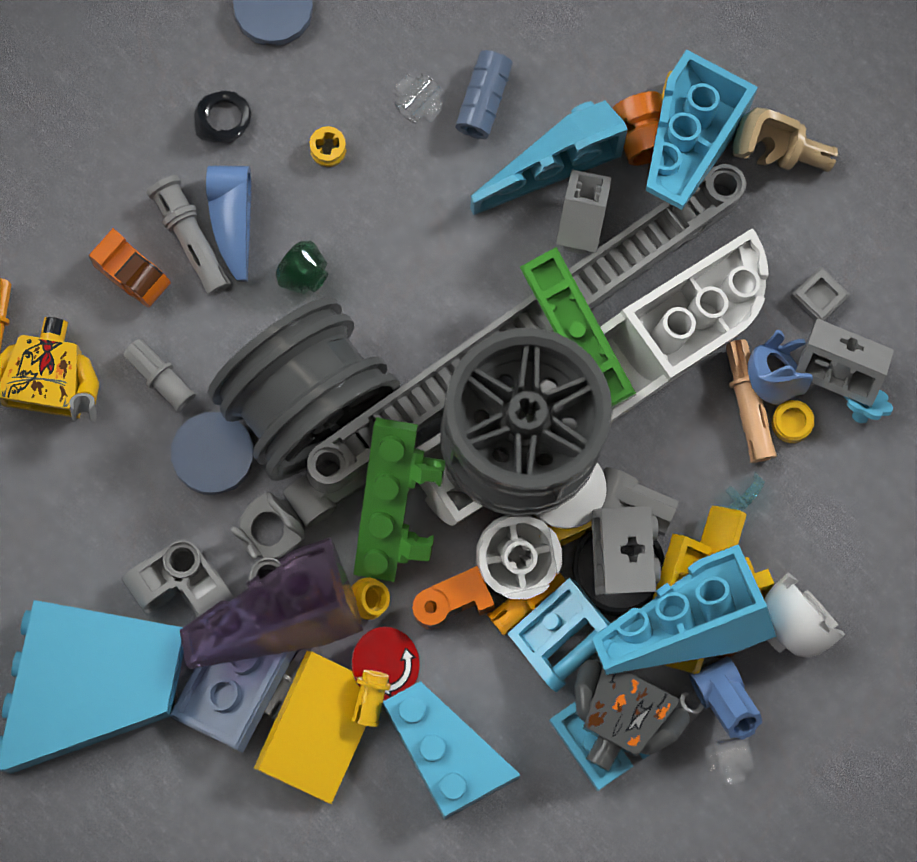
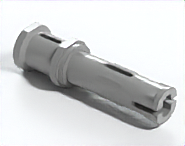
(182, 220)

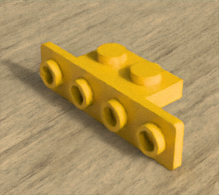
(720, 532)

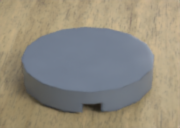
(273, 20)
(212, 453)

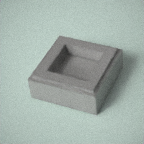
(820, 295)

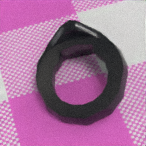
(206, 131)

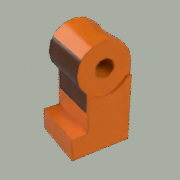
(129, 269)
(439, 602)

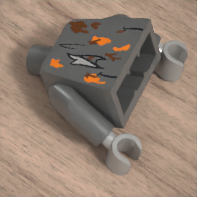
(627, 713)

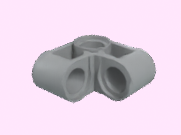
(157, 581)

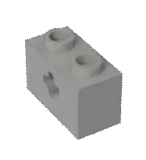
(583, 212)
(845, 362)
(616, 571)

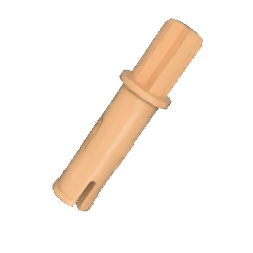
(750, 404)

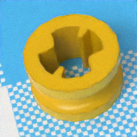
(318, 139)

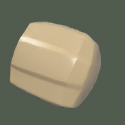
(783, 139)

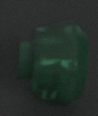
(302, 268)

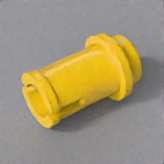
(370, 697)

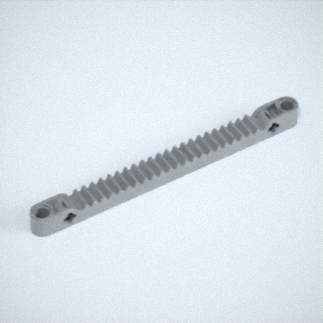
(596, 276)

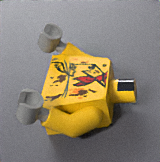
(48, 374)

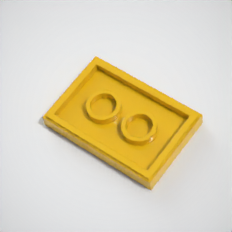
(314, 729)

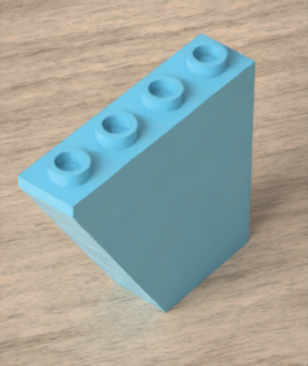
(85, 681)

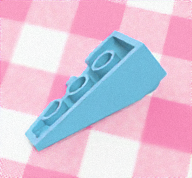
(695, 126)
(577, 143)
(698, 617)

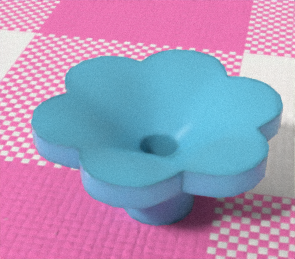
(862, 412)

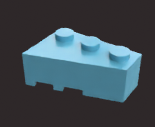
(446, 751)

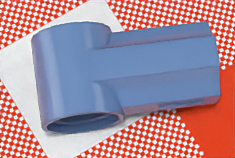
(724, 692)

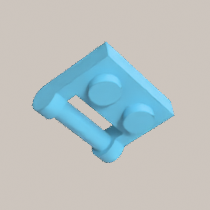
(552, 626)

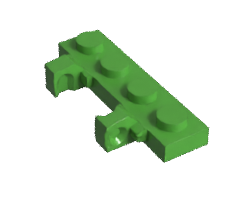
(391, 471)

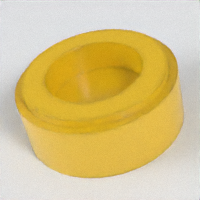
(792, 421)

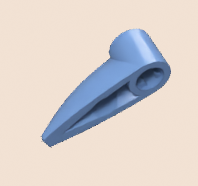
(230, 214)

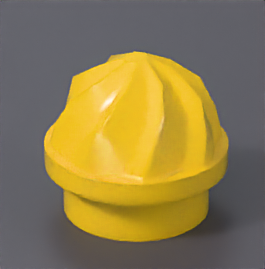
(371, 597)

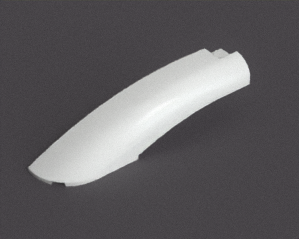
(653, 342)

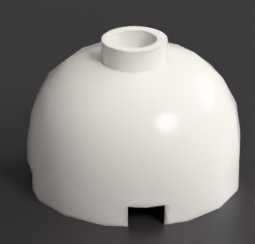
(516, 559)
(799, 620)

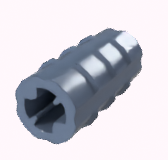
(484, 94)

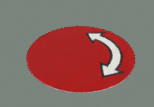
(390, 653)

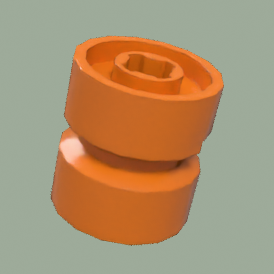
(641, 118)

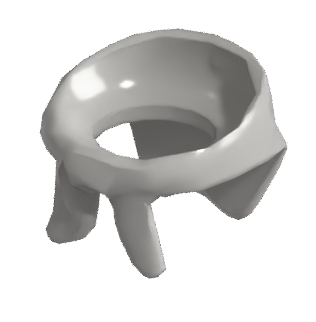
(293, 527)

